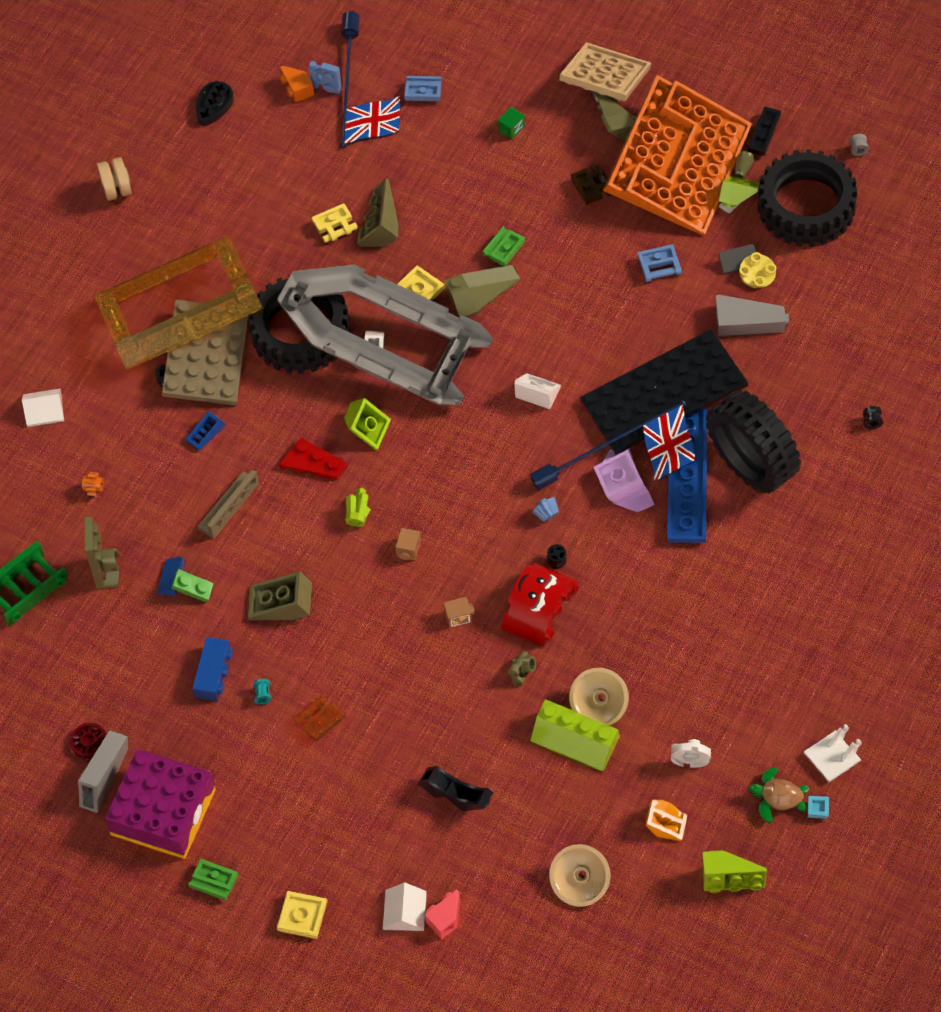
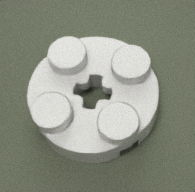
(690, 753)

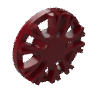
(88, 739)

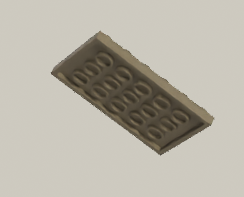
(207, 366)

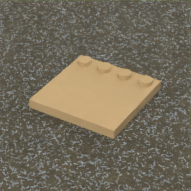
(605, 71)

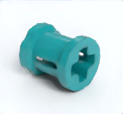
(262, 691)

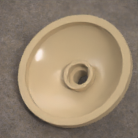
(586, 692)
(566, 876)

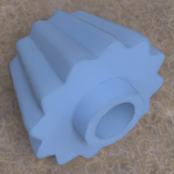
(546, 509)

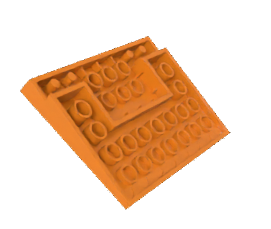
(665, 164)

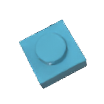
(818, 807)

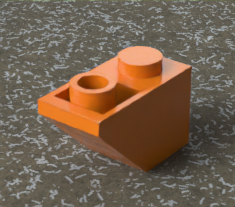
(297, 83)

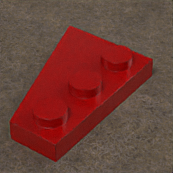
(313, 459)

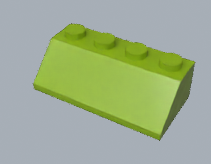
(574, 735)

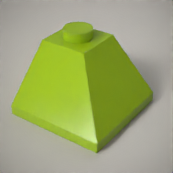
(736, 190)
(367, 422)

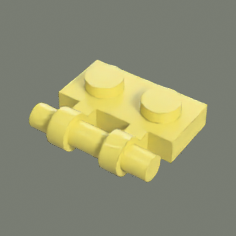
(331, 219)

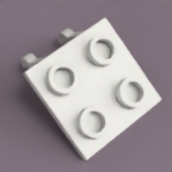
(833, 755)

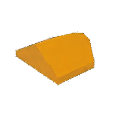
(665, 820)

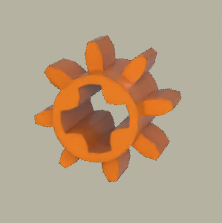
(92, 483)

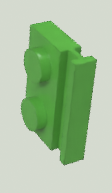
(504, 246)
(213, 879)

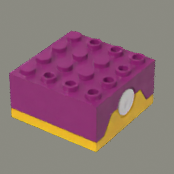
(160, 803)

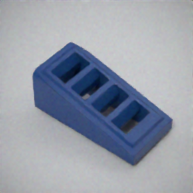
(214, 430)

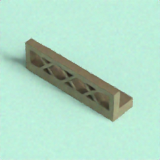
(229, 504)

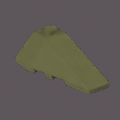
(381, 219)
(475, 289)

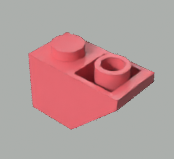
(444, 915)

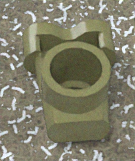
(521, 665)

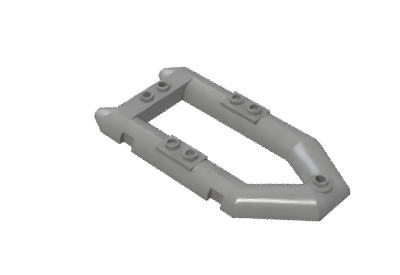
(369, 357)

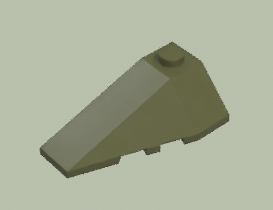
(614, 116)

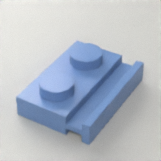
(423, 88)

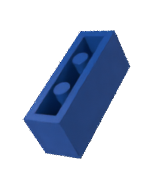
(212, 669)

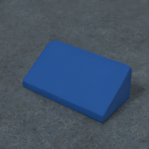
(170, 568)

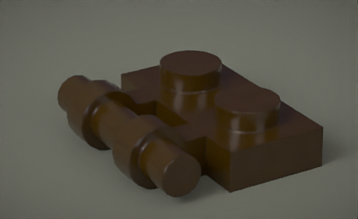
(587, 186)

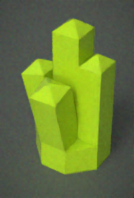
(357, 508)

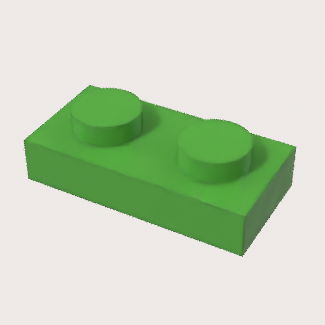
(192, 585)

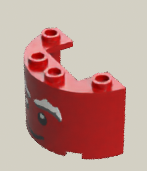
(536, 602)

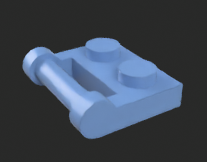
(657, 258)

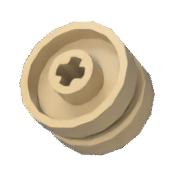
(116, 178)

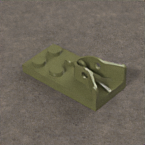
(100, 559)

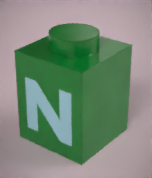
(511, 123)

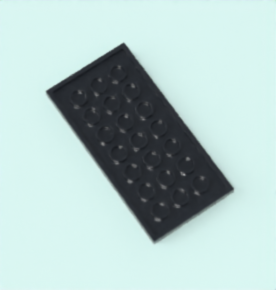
(691, 372)

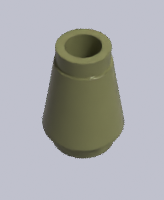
(743, 164)

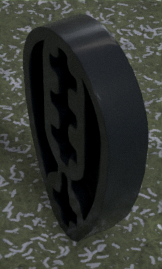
(207, 97)

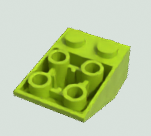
(731, 873)

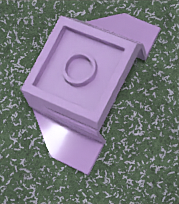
(622, 482)

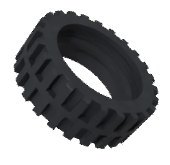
(807, 167)
(288, 355)
(753, 441)

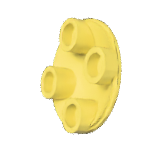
(757, 270)

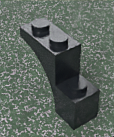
(461, 794)

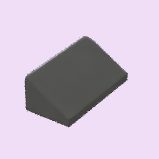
(731, 259)

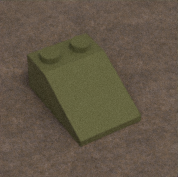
(281, 598)

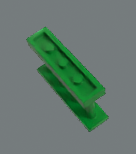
(19, 566)

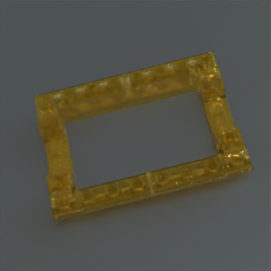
(189, 324)

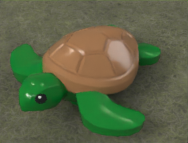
(778, 794)

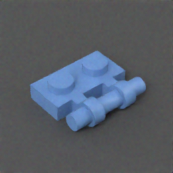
(328, 77)

